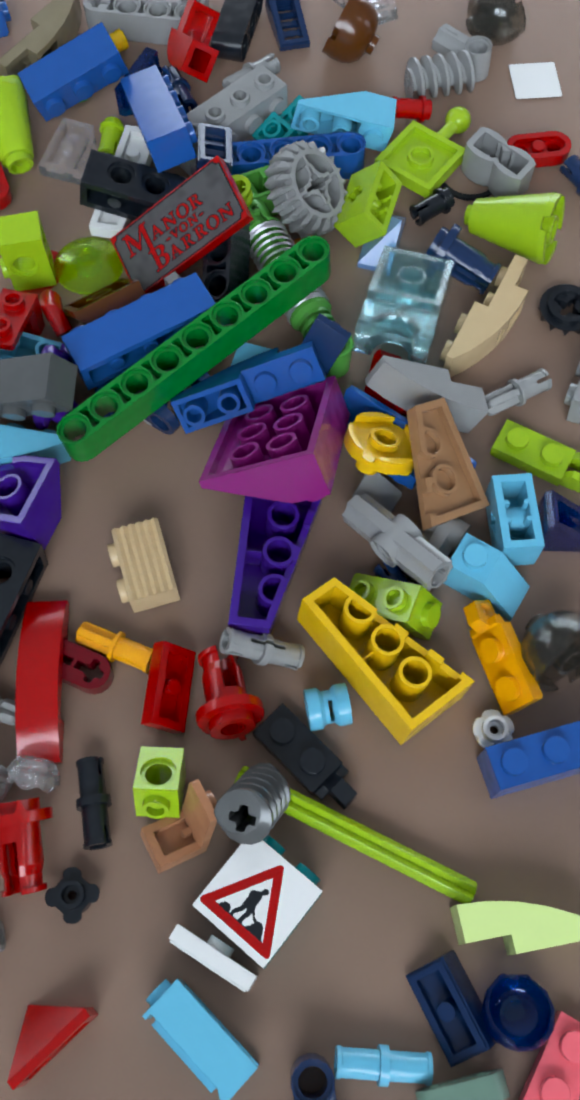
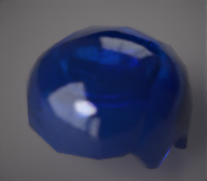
(518, 1012)

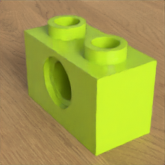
(25, 252)

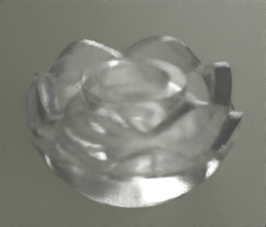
(32, 773)

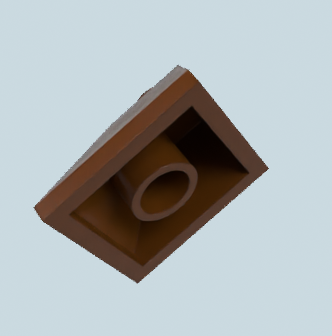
(104, 300)

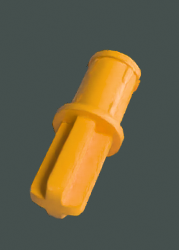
(114, 646)

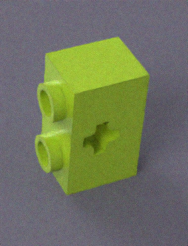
(368, 204)

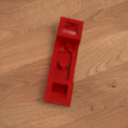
(40, 680)

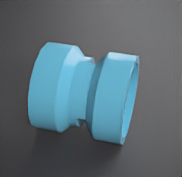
(318, 708)

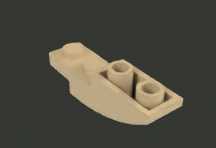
(487, 322)

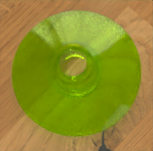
(87, 265)

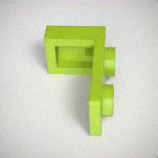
(400, 603)

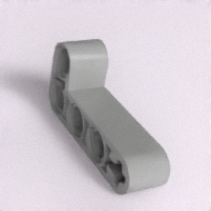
(138, 19)

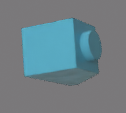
(486, 575)

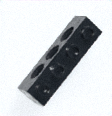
(123, 185)
(25, 565)

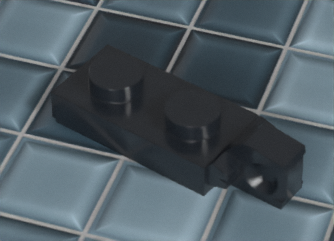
(305, 756)

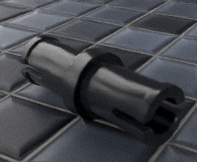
(93, 803)

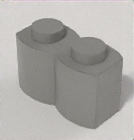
(496, 164)

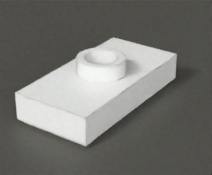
(213, 955)

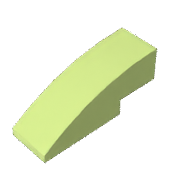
(521, 924)

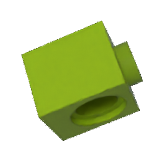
(159, 782)

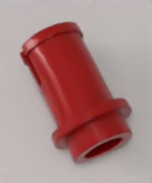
(413, 108)

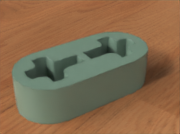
(477, 1086)

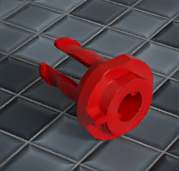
(228, 707)
(22, 846)

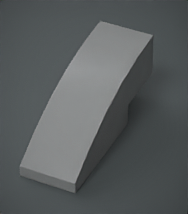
(416, 383)

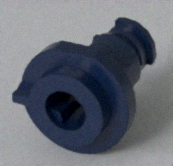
(470, 264)

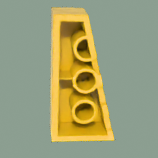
(380, 661)

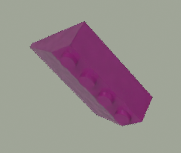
(283, 447)

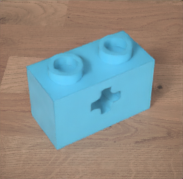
(514, 518)

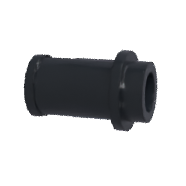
(430, 207)

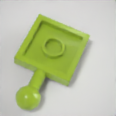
(427, 157)

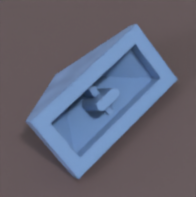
(372, 250)

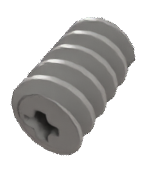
(439, 72)

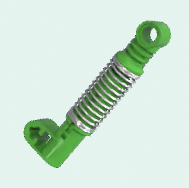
(270, 241)

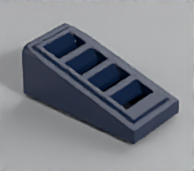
(272, 9)
(207, 149)

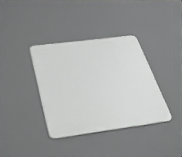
(535, 80)

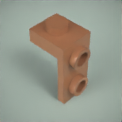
(180, 839)

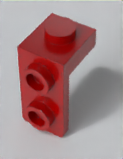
(18, 314)

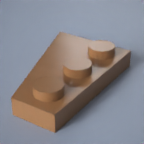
(442, 466)

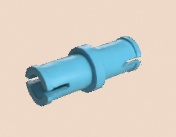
(383, 1065)

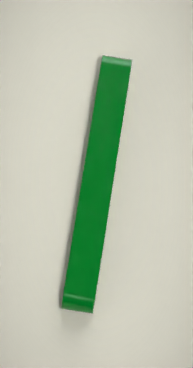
(275, 289)

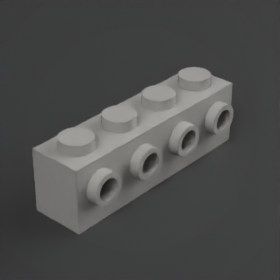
(241, 106)

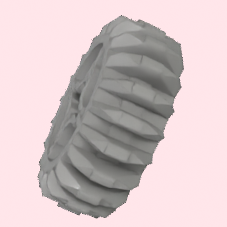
(305, 188)

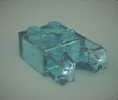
(404, 303)

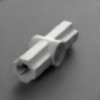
(397, 541)

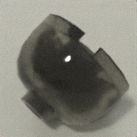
(496, 19)
(552, 648)

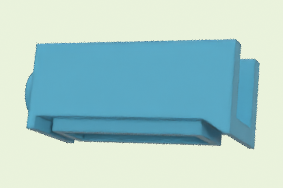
(199, 1038)

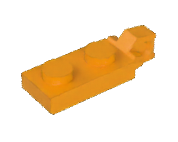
(501, 658)

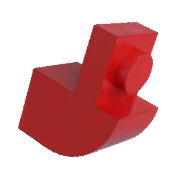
(189, 43)

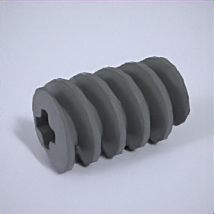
(253, 804)

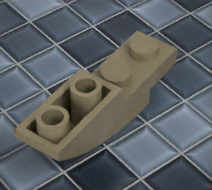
(51, 29)

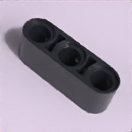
(236, 28)
(227, 265)

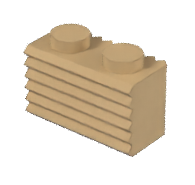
(144, 565)

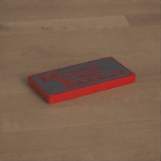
(182, 226)

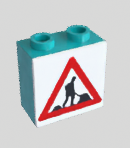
(259, 898)

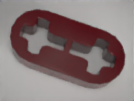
(89, 659)

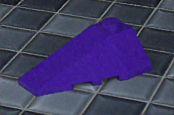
(30, 498)

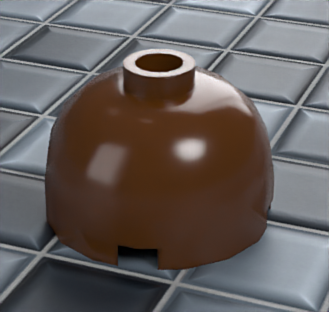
(353, 32)

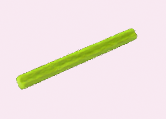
(379, 847)

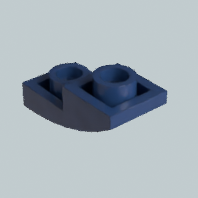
(328, 340)

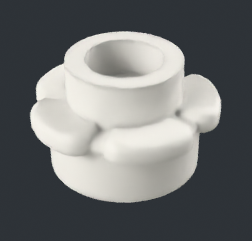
(491, 718)

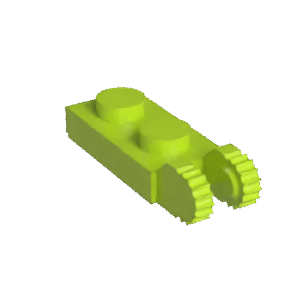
(537, 455)

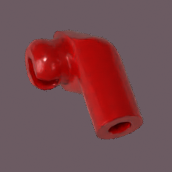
(52, 308)

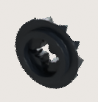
(560, 298)

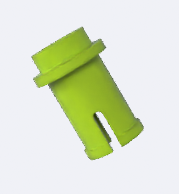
(111, 132)

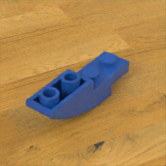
(246, 384)

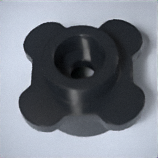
(72, 909)

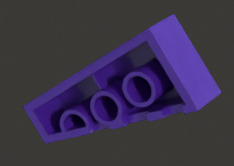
(266, 560)

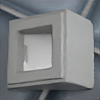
(380, 490)

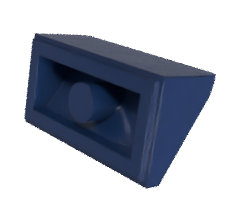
(451, 1008)

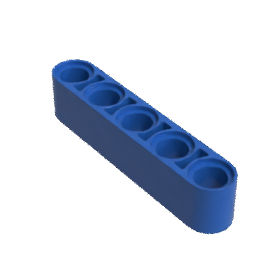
(346, 148)

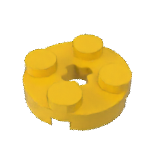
(379, 445)

